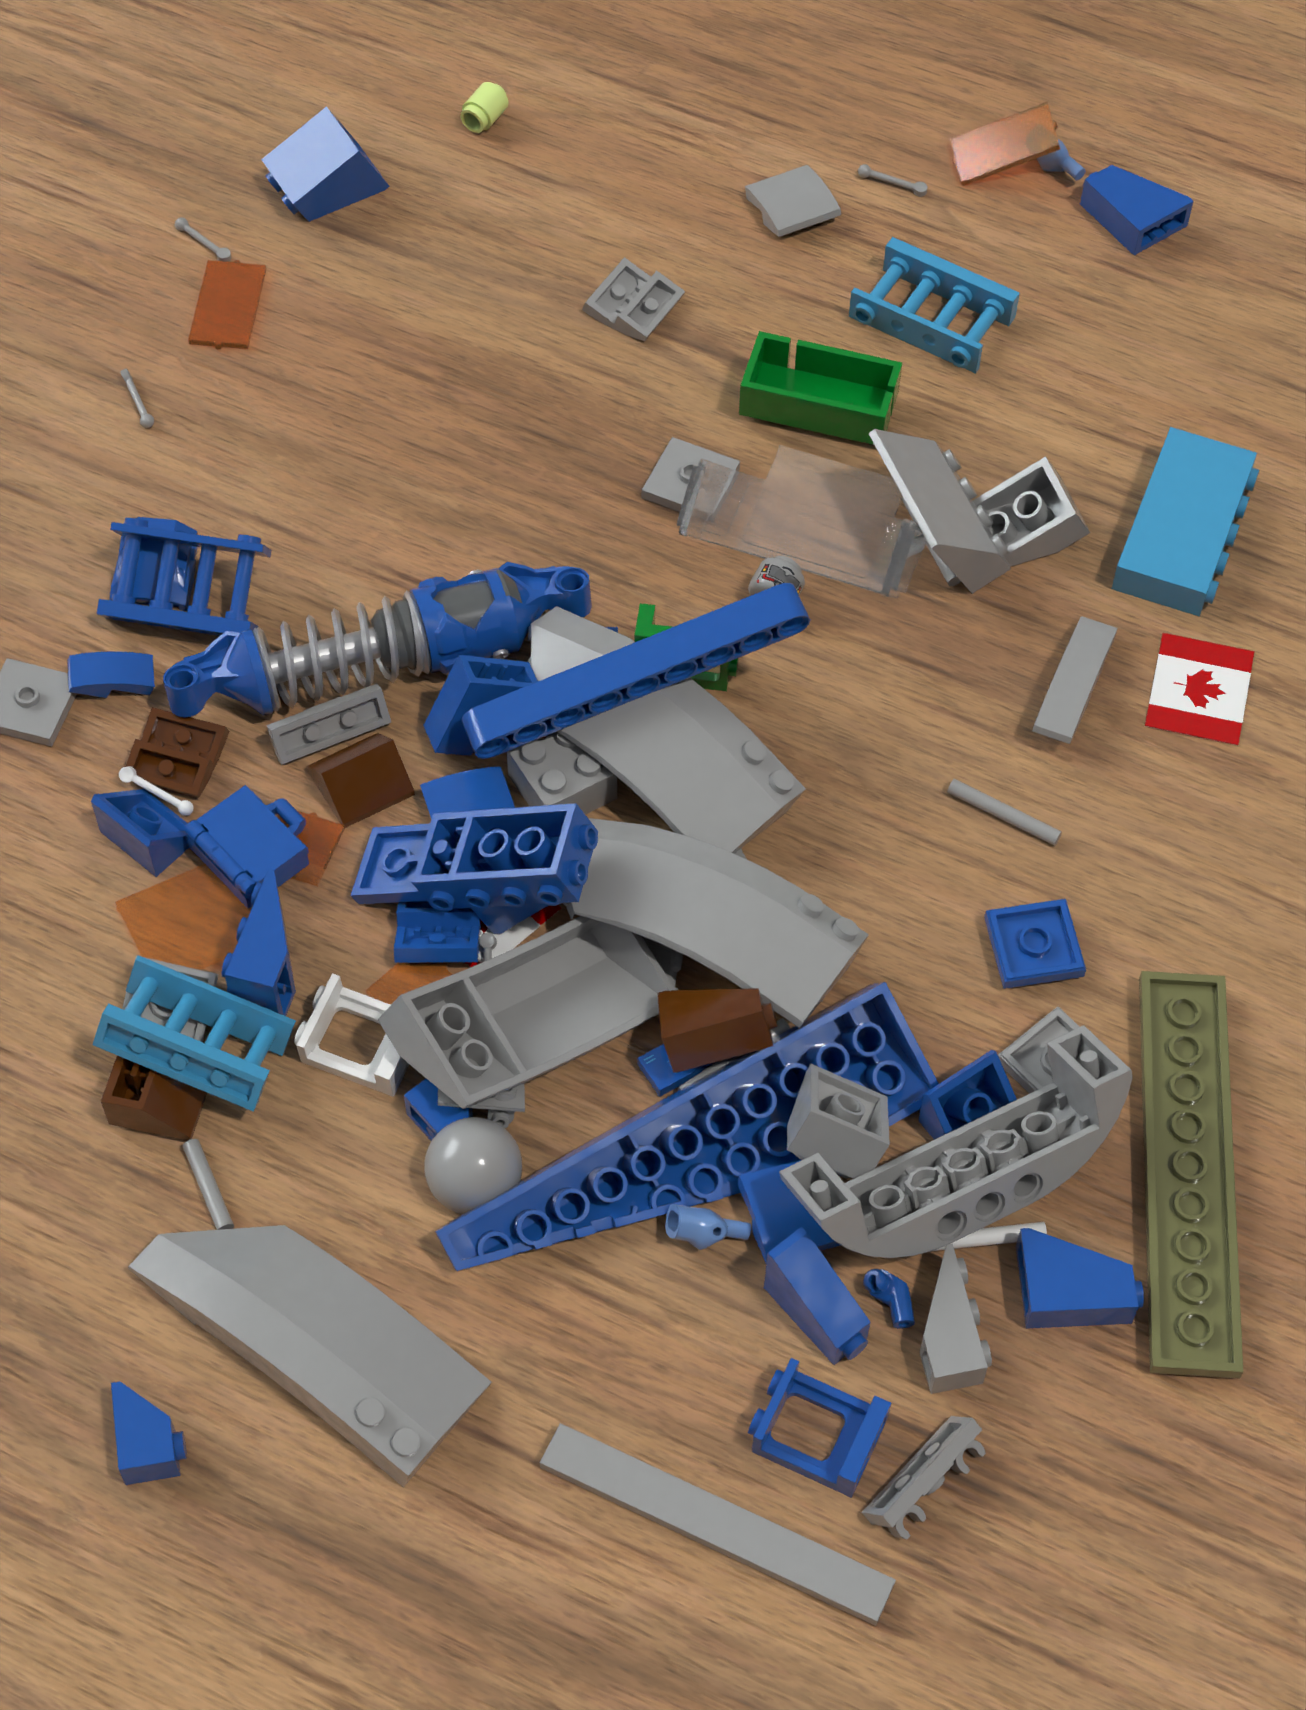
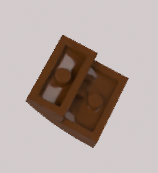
(177, 752)

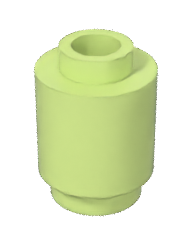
(484, 107)

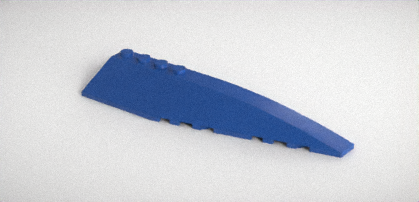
(699, 1137)

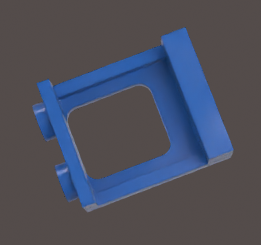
(854, 1445)

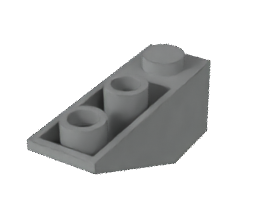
(951, 1344)

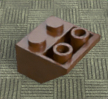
(151, 1101)

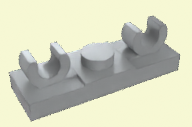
(329, 723)
(924, 1475)

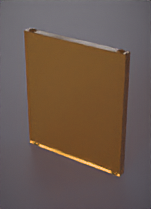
(184, 919)

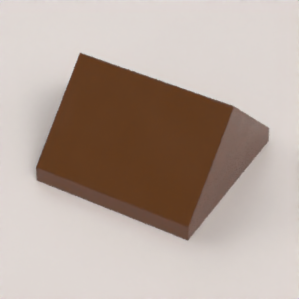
(362, 779)

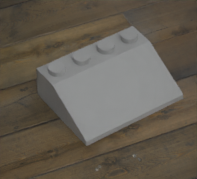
(944, 507)

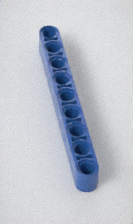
(635, 670)

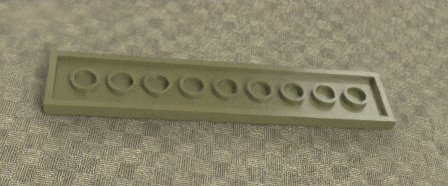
(1189, 1177)

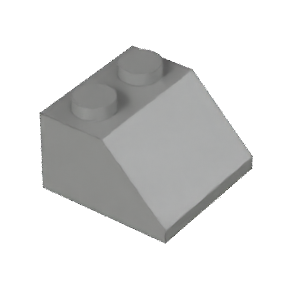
(839, 1123)

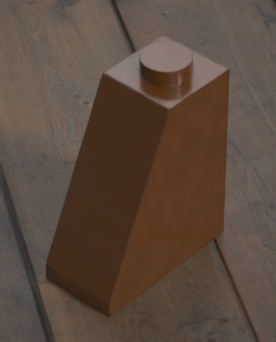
(713, 1025)

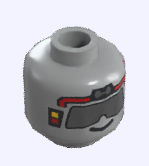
(775, 572)

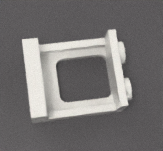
(386, 1068)

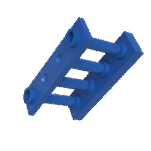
(160, 610)

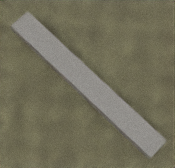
(718, 1524)

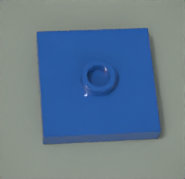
(1034, 943)

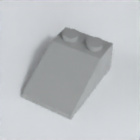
(1033, 513)

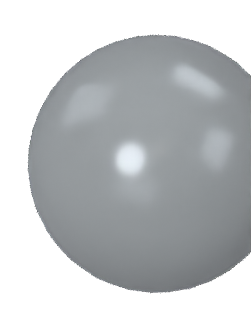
(471, 1163)

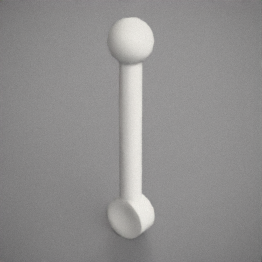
(128, 774)

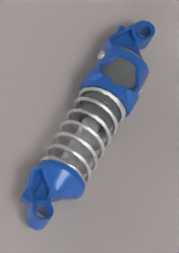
(424, 632)

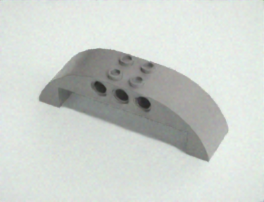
(977, 1169)

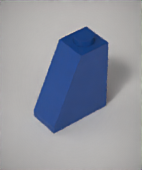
(1134, 207)
(469, 685)
(1073, 1284)
(816, 1297)

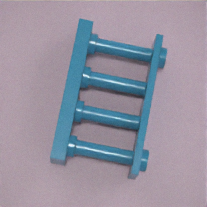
(946, 280)
(186, 1058)

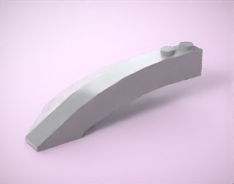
(319, 1337)

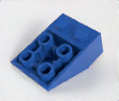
(261, 961)

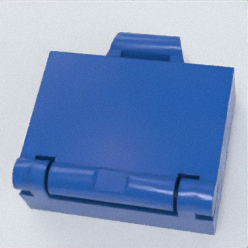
(246, 838)

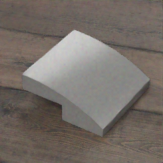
(793, 200)
(633, 300)

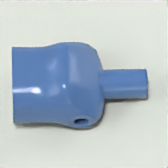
(1061, 162)
(702, 1226)

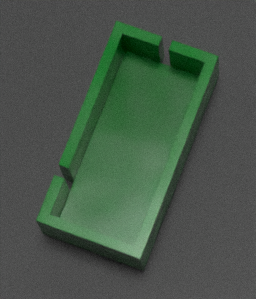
(825, 393)

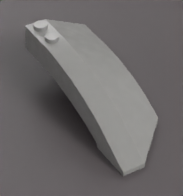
(673, 745)
(719, 913)
(530, 1008)

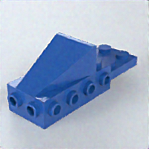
(483, 860)

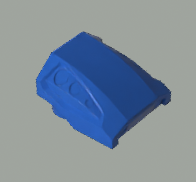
(149, 566)

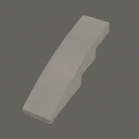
(1075, 680)

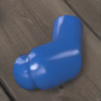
(893, 1293)

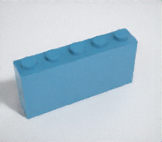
(1186, 522)

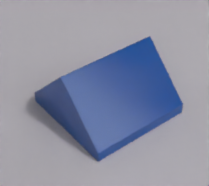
(141, 827)
(966, 1096)

